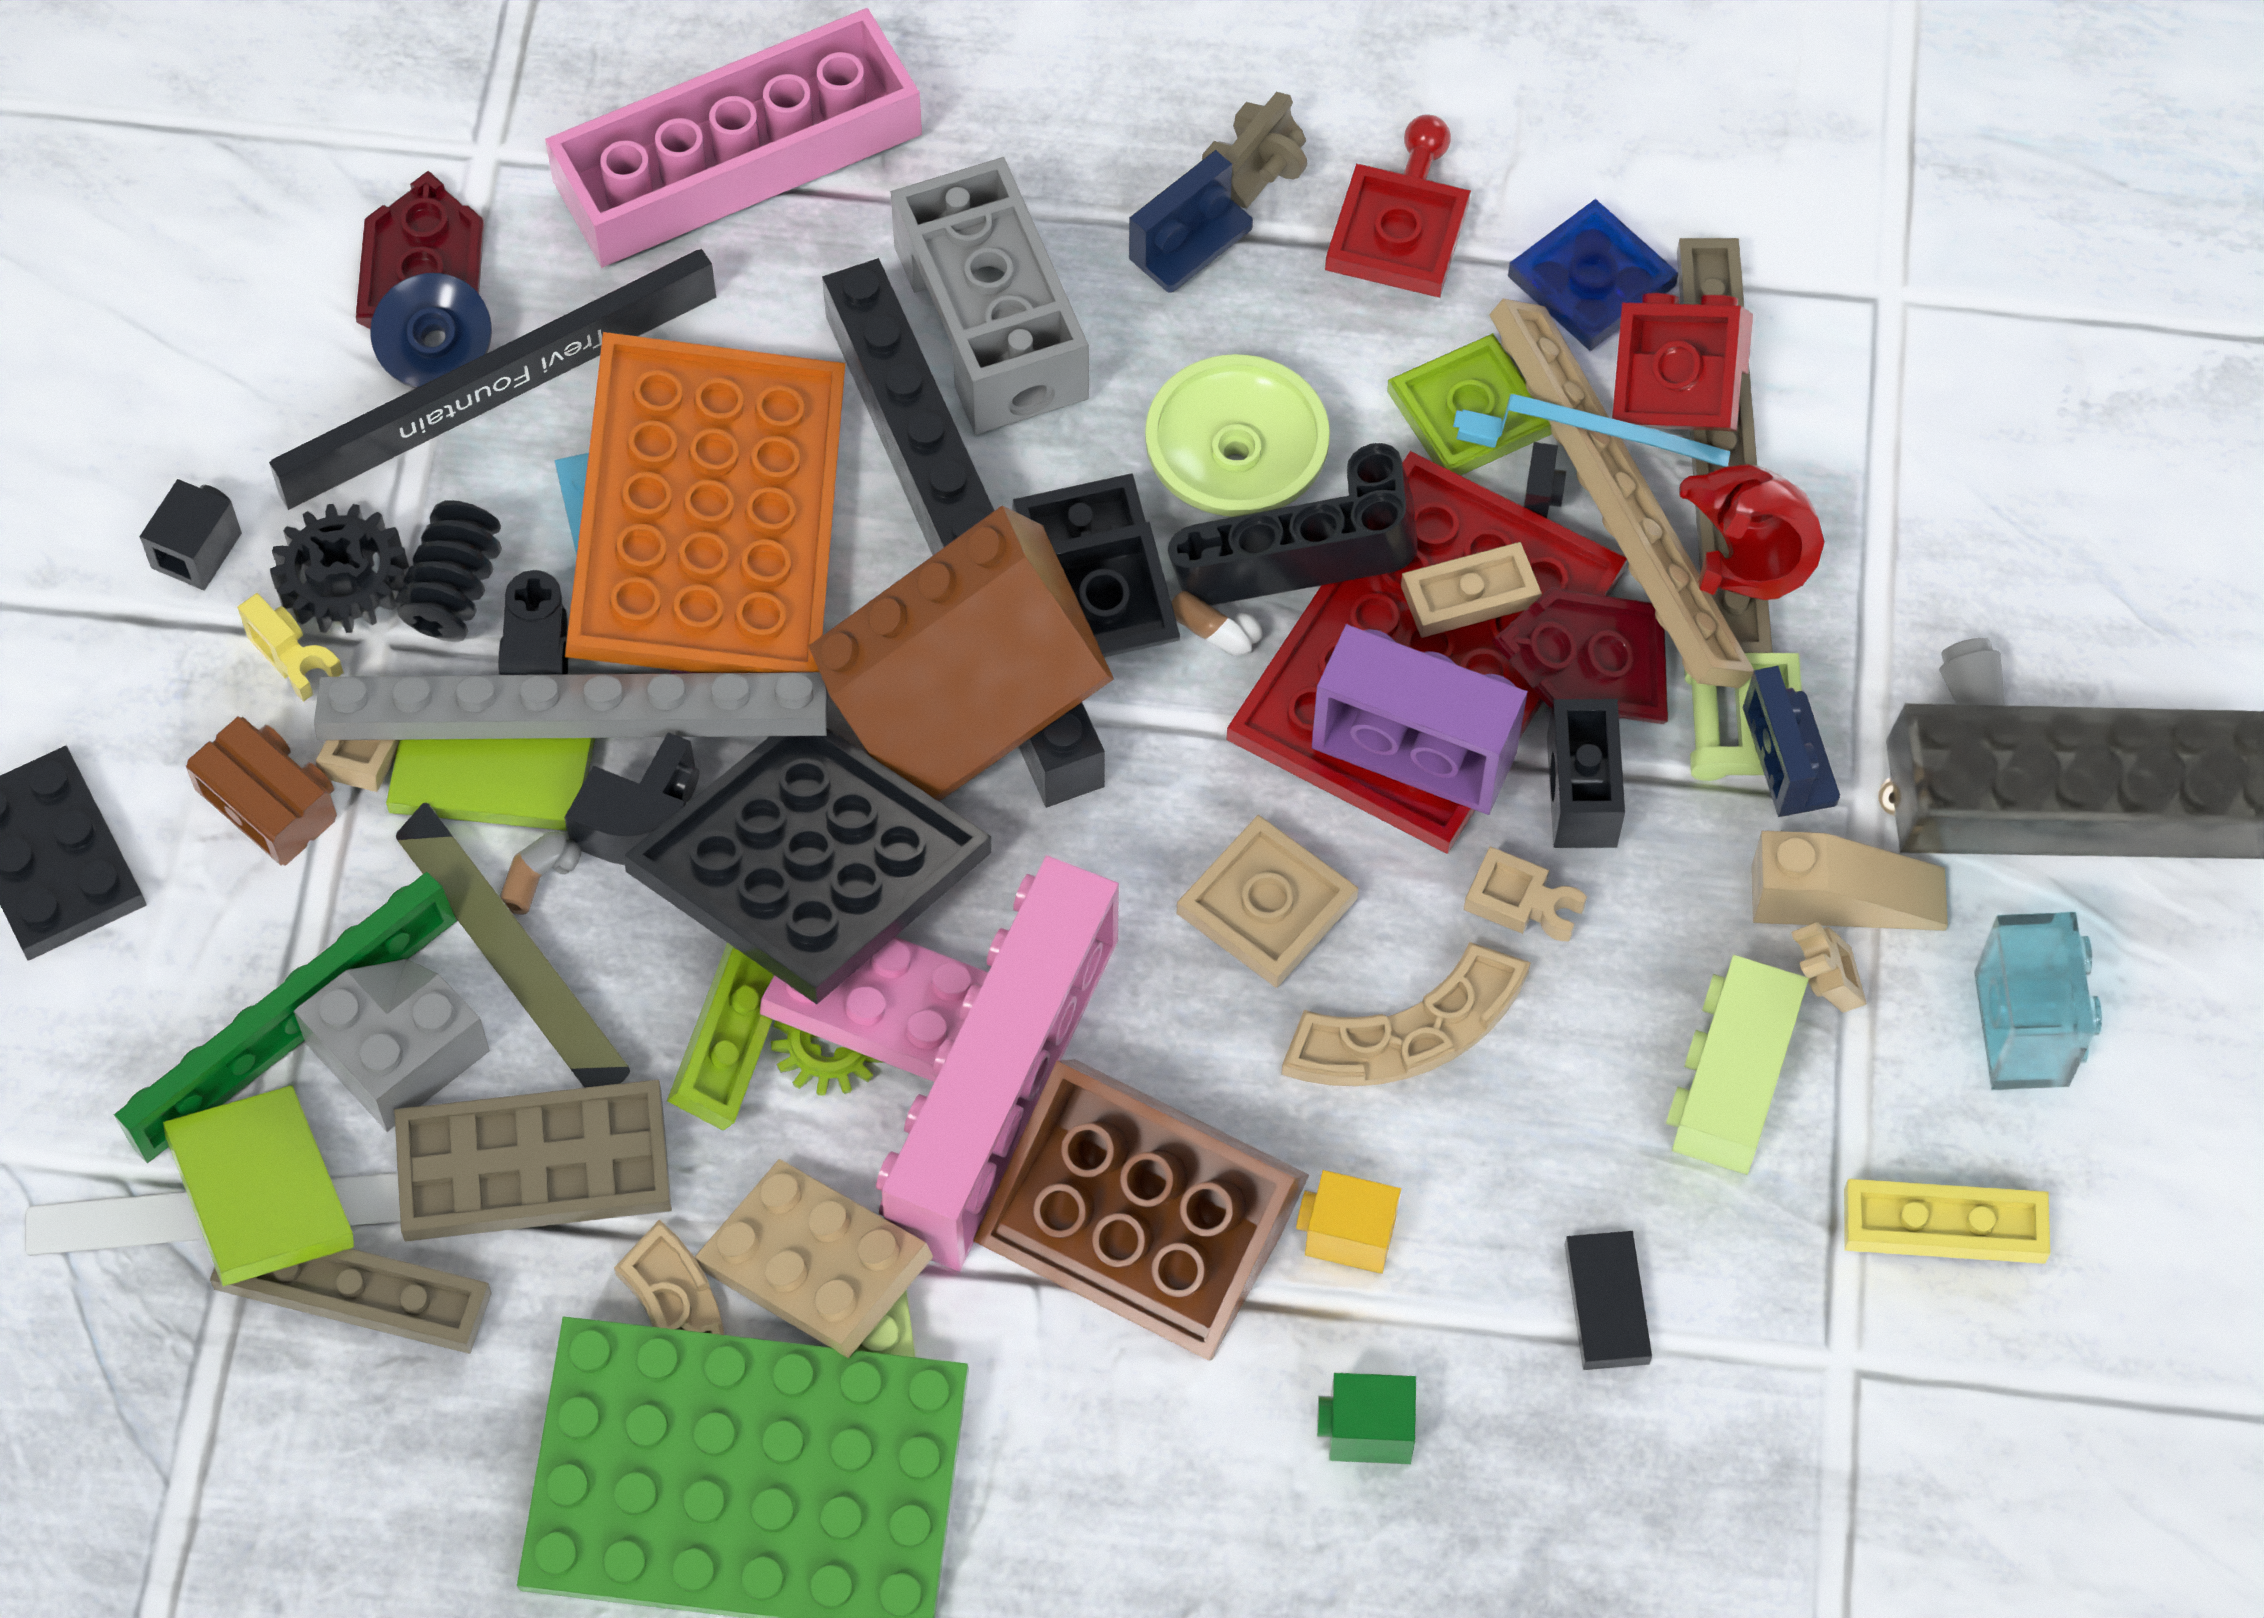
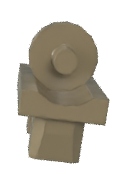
(1264, 148)

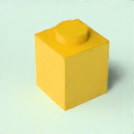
(1349, 1221)

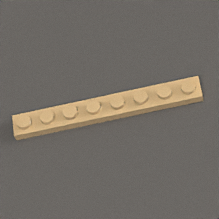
(1624, 499)

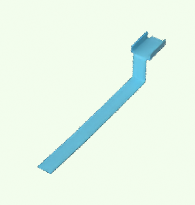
(1486, 429)

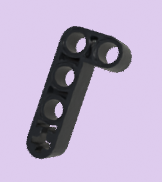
(1305, 543)

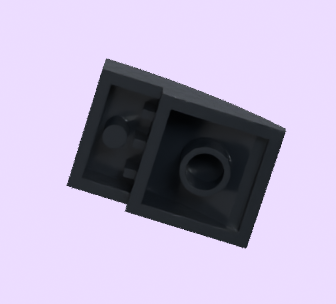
(1108, 561)

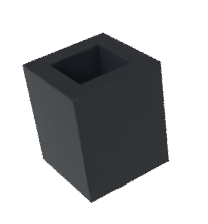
(191, 533)

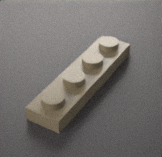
(376, 1296)

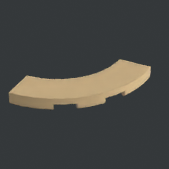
(1414, 1040)
(670, 1283)

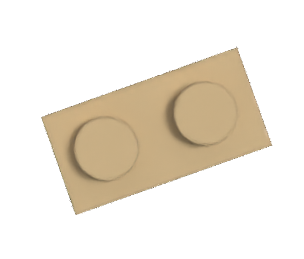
(1470, 589)

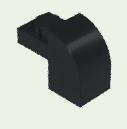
(617, 813)

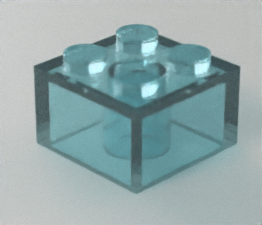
(2036, 1000)

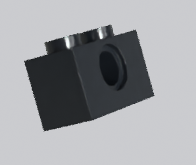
(1585, 773)

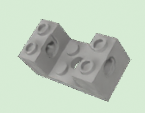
(1012, 337)

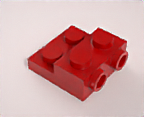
(1682, 362)

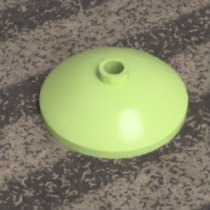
(1241, 409)

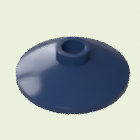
(422, 306)

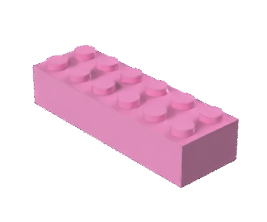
(734, 137)
(1001, 1058)

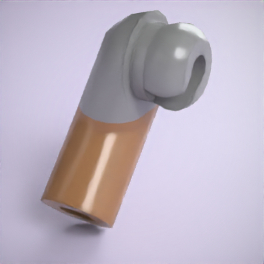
(531, 863)

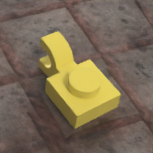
(277, 637)

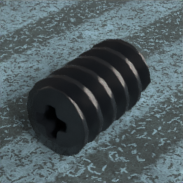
(449, 570)

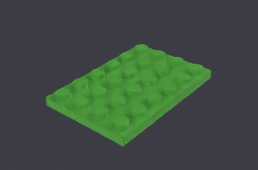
(742, 1475)

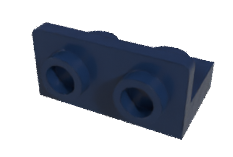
(1187, 224)
(1788, 745)

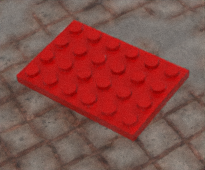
(1451, 523)

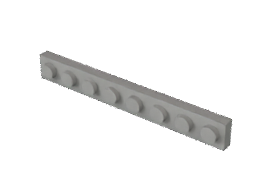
(571, 706)

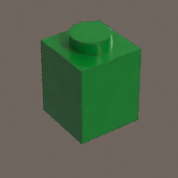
(1369, 1418)

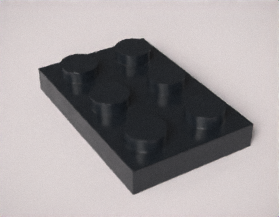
(58, 857)

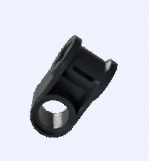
(533, 639)

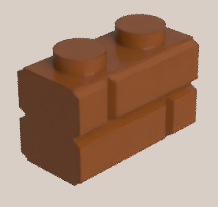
(263, 789)

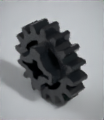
(339, 568)

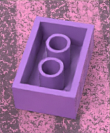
(1418, 718)

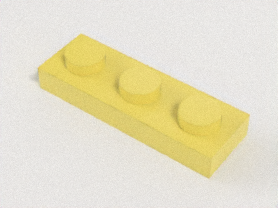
(1946, 1221)

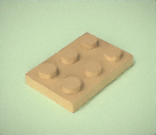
(814, 1257)

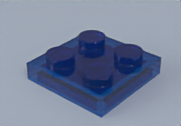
(1588, 271)

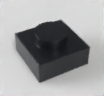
(1544, 482)

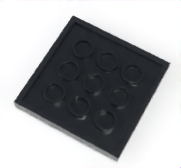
(808, 858)

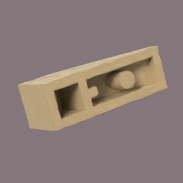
(1844, 884)

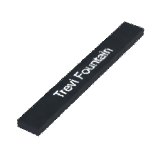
(491, 379)

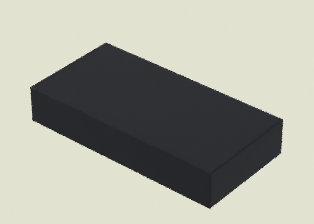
(1608, 1300)

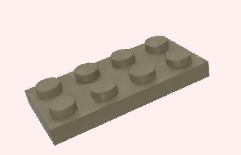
(532, 1160)

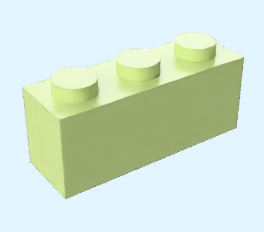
(1736, 1063)

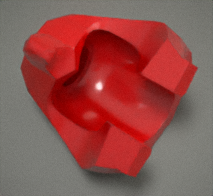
(1767, 529)

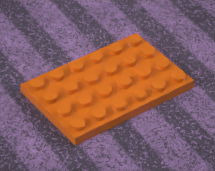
(706, 508)

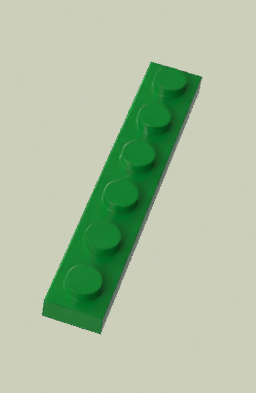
(269, 1028)

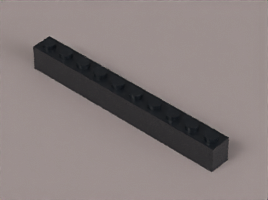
(939, 479)

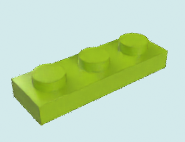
(724, 1042)

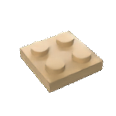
(1267, 901)

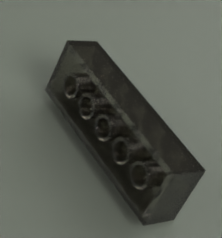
(2078, 781)

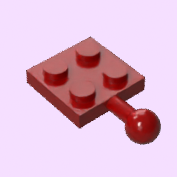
(1398, 224)

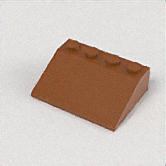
(963, 656)
(1139, 1207)

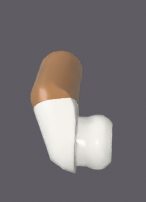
(1230, 635)

